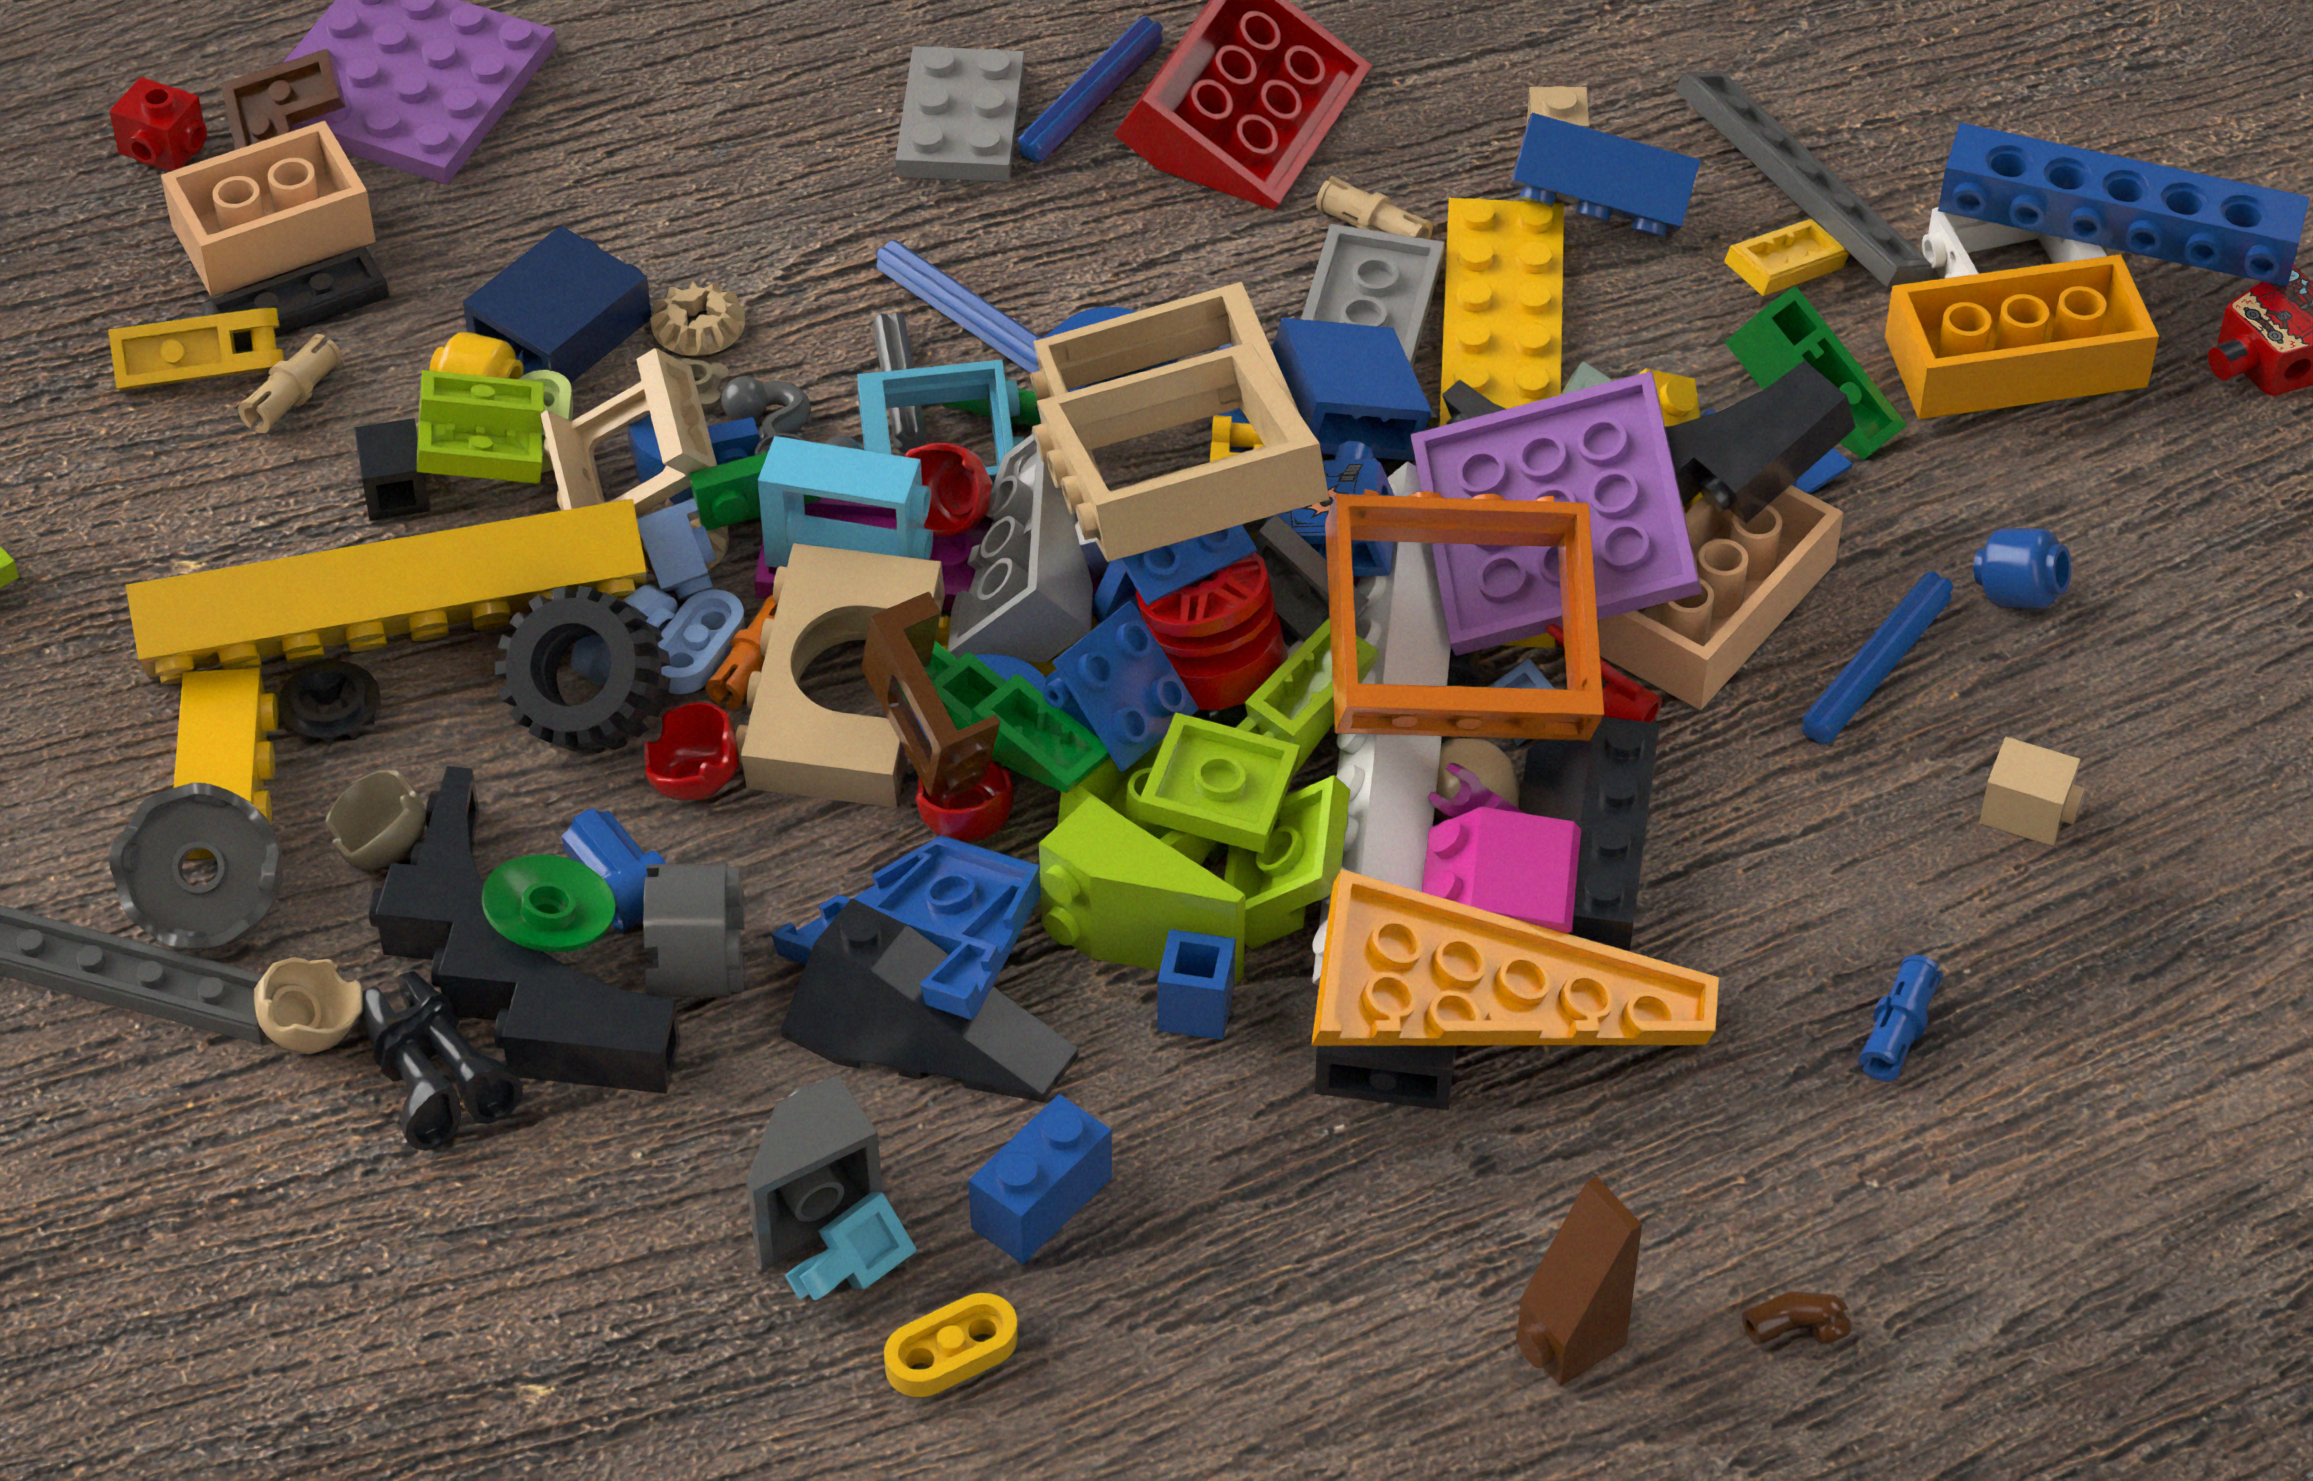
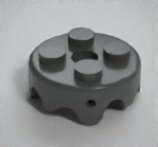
(151, 857)

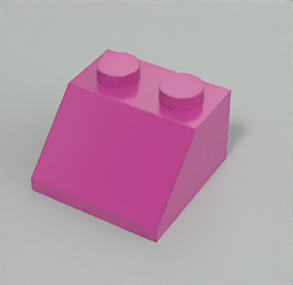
(1506, 865)

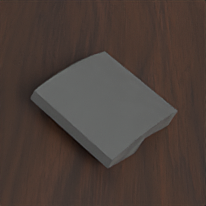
(1297, 581)

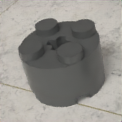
(694, 930)

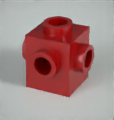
(158, 124)

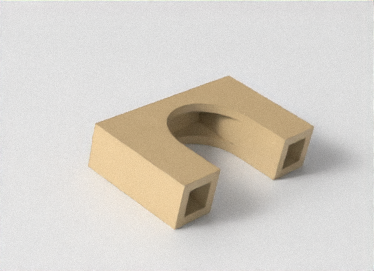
(789, 739)

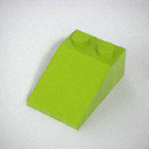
(1122, 889)

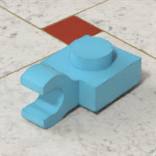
(861, 1247)

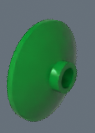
(548, 903)

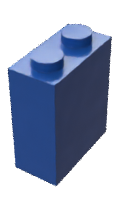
(1352, 385)

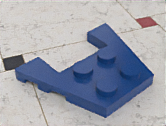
(956, 898)

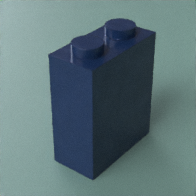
(561, 305)

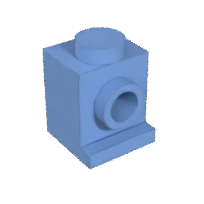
(677, 549)

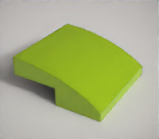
(480, 427)

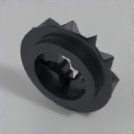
(322, 685)

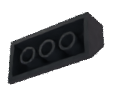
(1607, 793)

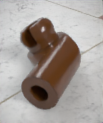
(1795, 1309)

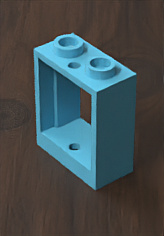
(935, 386)
(847, 475)

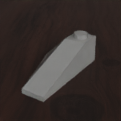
(1030, 571)

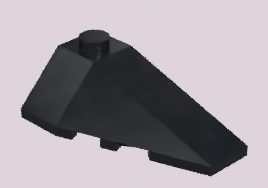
(867, 1005)

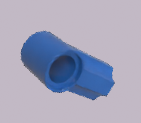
(609, 850)

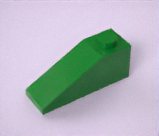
(1794, 332)

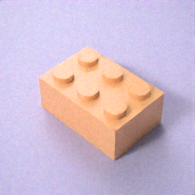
(268, 208)

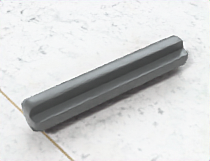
(895, 354)

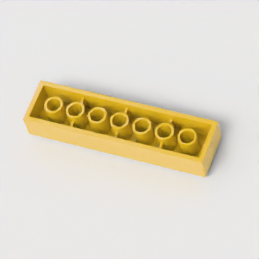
(381, 590)

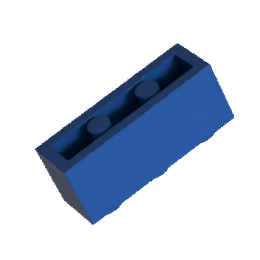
(1604, 175)

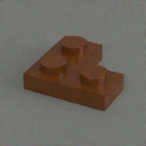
(280, 96)

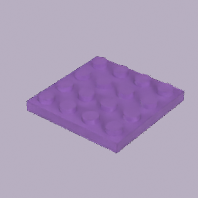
(423, 77)
(1580, 447)

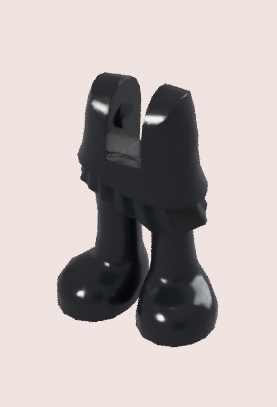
(403, 1050)

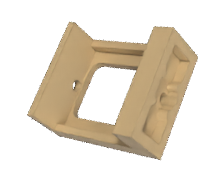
(679, 423)

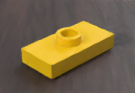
(1786, 257)

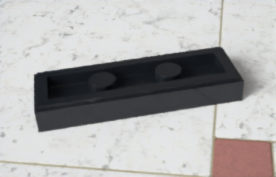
(308, 293)

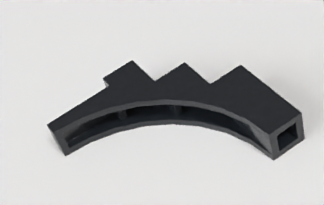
(1740, 453)
(545, 1013)

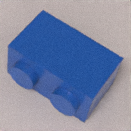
(1040, 1178)

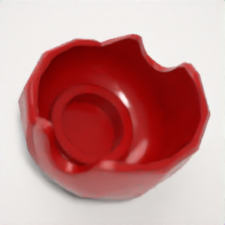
(957, 487)
(693, 752)
(971, 814)

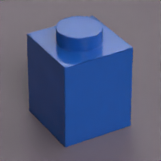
(1196, 984)

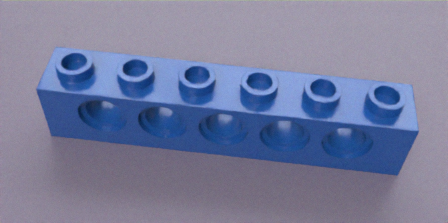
(2123, 204)

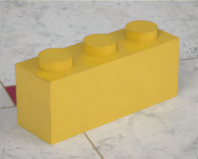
(225, 735)

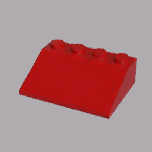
(1244, 99)

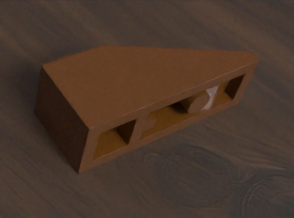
(1583, 1288)

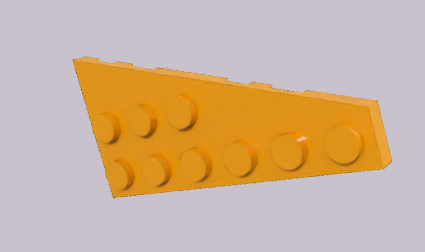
(1453, 974)

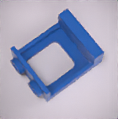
(1168, 569)

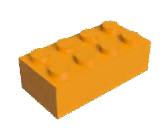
(2020, 336)

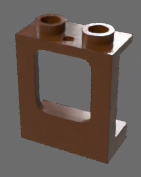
(897, 651)

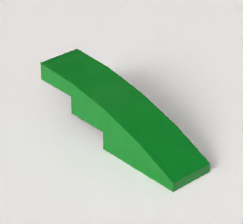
(1031, 734)

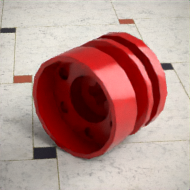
(1220, 633)

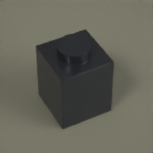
(390, 469)

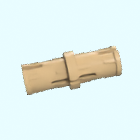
(1369, 211)
(290, 383)

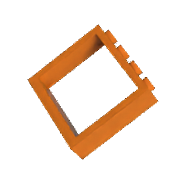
(1460, 709)

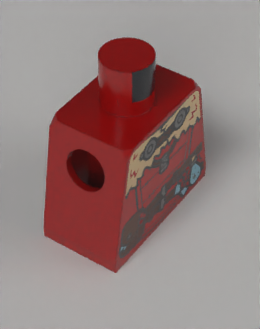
(2268, 336)

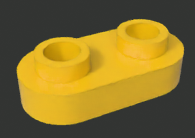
(947, 1345)

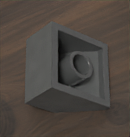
(810, 1169)

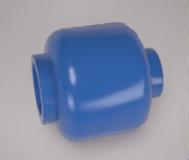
(2023, 568)

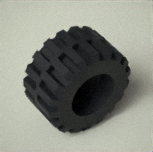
(535, 658)

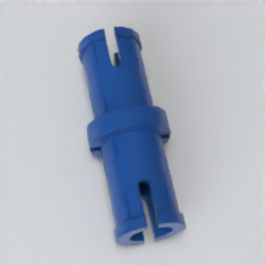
(1900, 1018)

